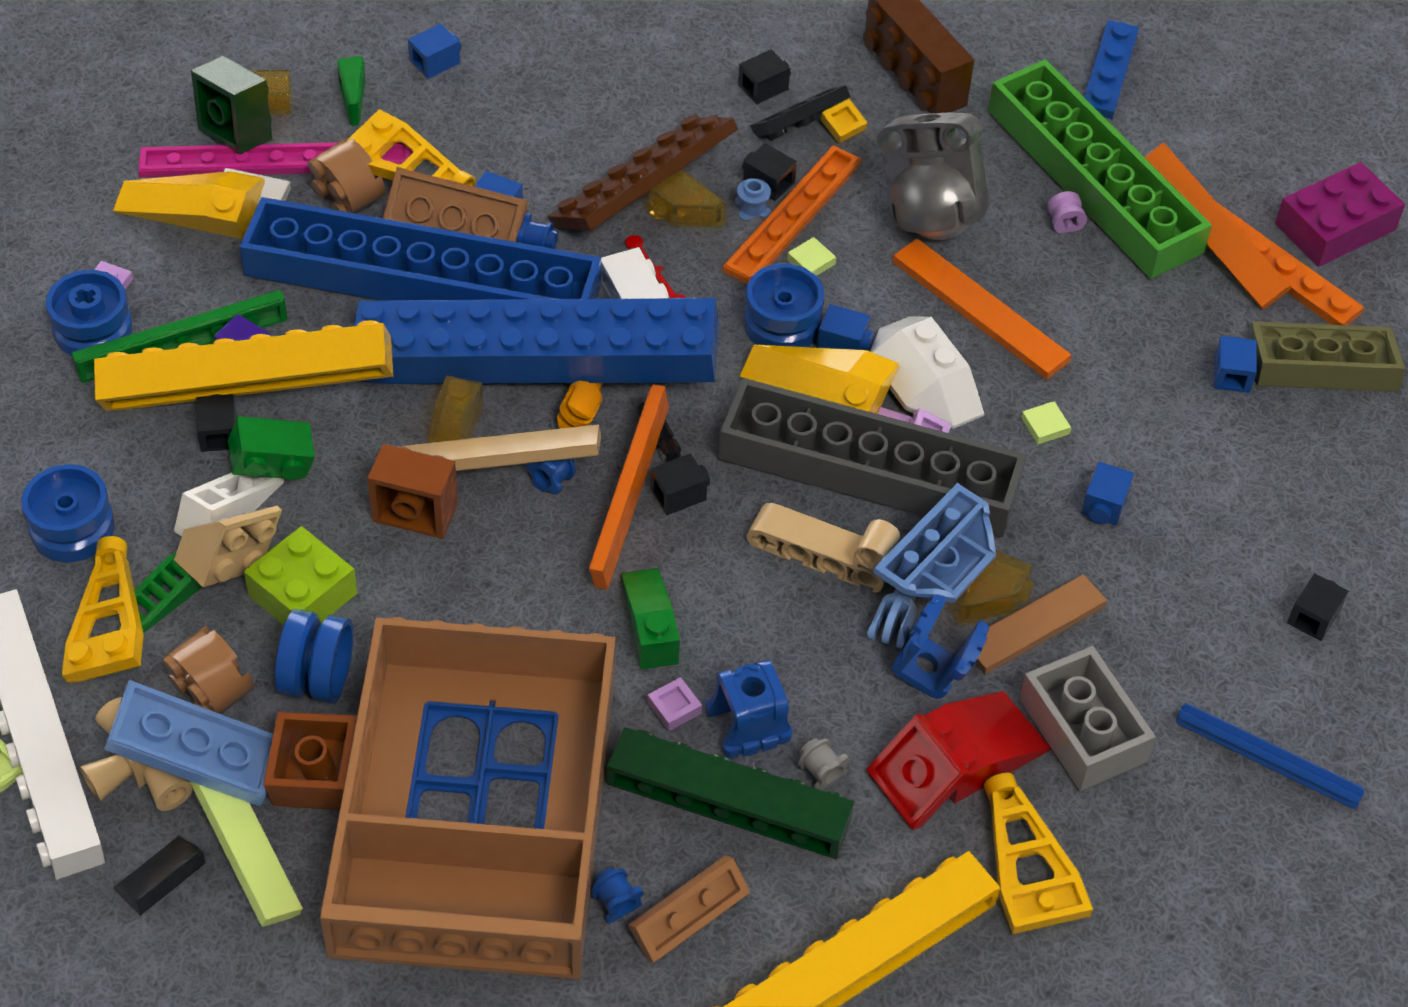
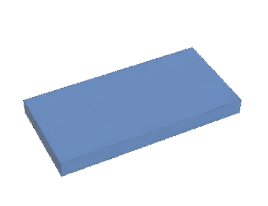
(191, 742)

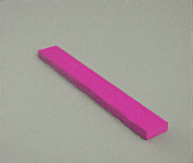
(259, 160)

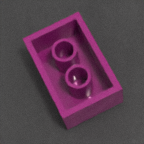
(1339, 214)

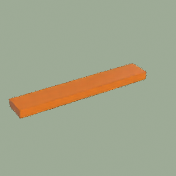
(792, 214)
(1225, 238)
(982, 308)
(629, 487)

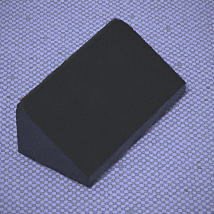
(160, 874)

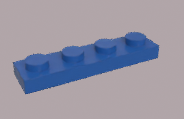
(1111, 67)

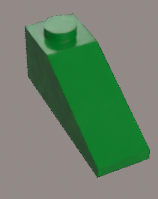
(651, 618)

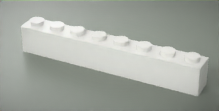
(42, 751)

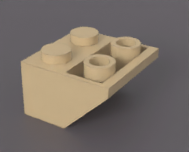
(226, 546)

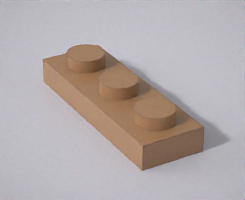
(689, 908)

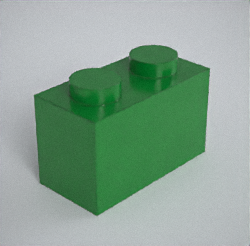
(271, 448)

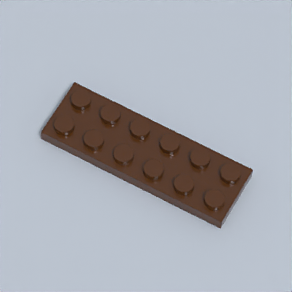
(642, 173)

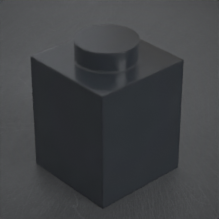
(764, 76)
(771, 167)
(215, 421)
(679, 484)
(1317, 607)

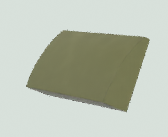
(1327, 356)

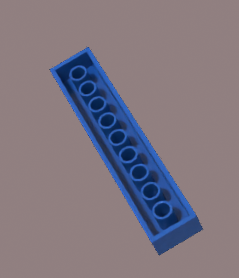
(405, 259)
(549, 340)

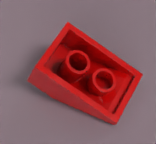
(987, 738)

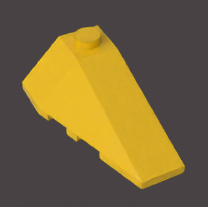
(204, 202)
(831, 374)

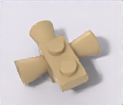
(108, 773)

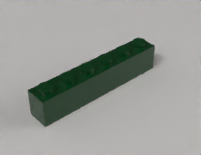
(730, 792)

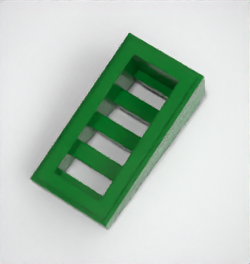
(352, 83)
(179, 592)

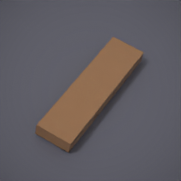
(1039, 622)

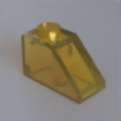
(686, 203)
(456, 410)
(997, 590)

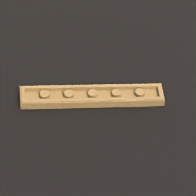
(517, 448)

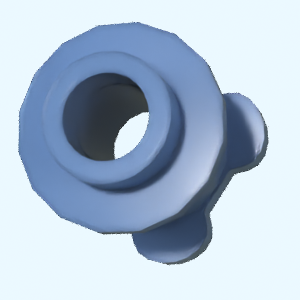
(752, 199)

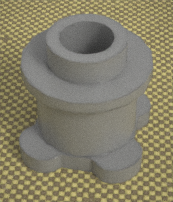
(822, 762)

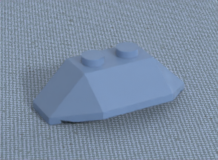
(943, 549)

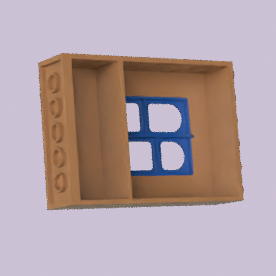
(471, 889)

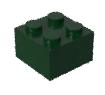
(232, 104)

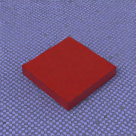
(917, 771)

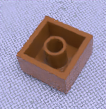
(413, 490)
(309, 760)

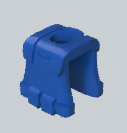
(946, 664)
(757, 709)

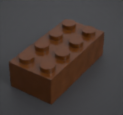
(919, 53)

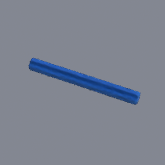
(1270, 755)

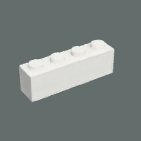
(630, 276)

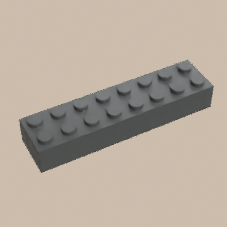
(864, 452)

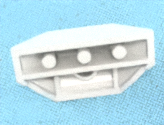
(929, 371)

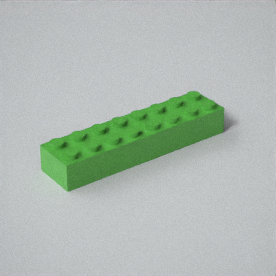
(1098, 164)

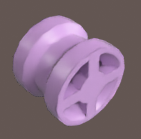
(1067, 212)

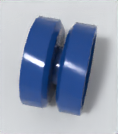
(784, 306)
(87, 310)
(67, 512)
(314, 656)

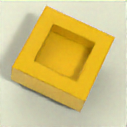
(844, 121)

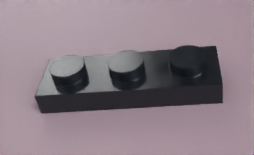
(800, 113)

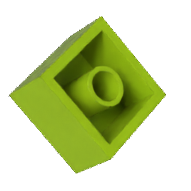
(300, 576)

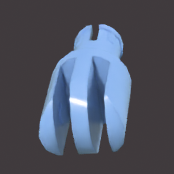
(896, 610)

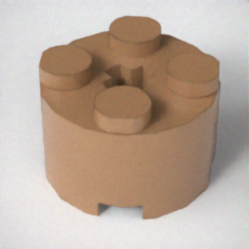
(346, 177)
(208, 671)

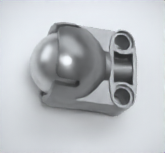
(934, 173)

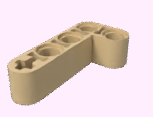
(823, 544)

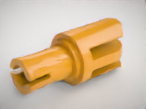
(579, 404)

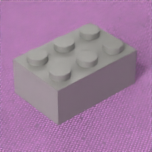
(1086, 718)

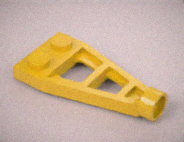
(384, 131)
(113, 651)
(1041, 902)

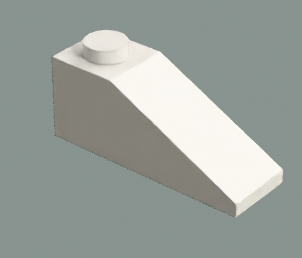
(223, 499)

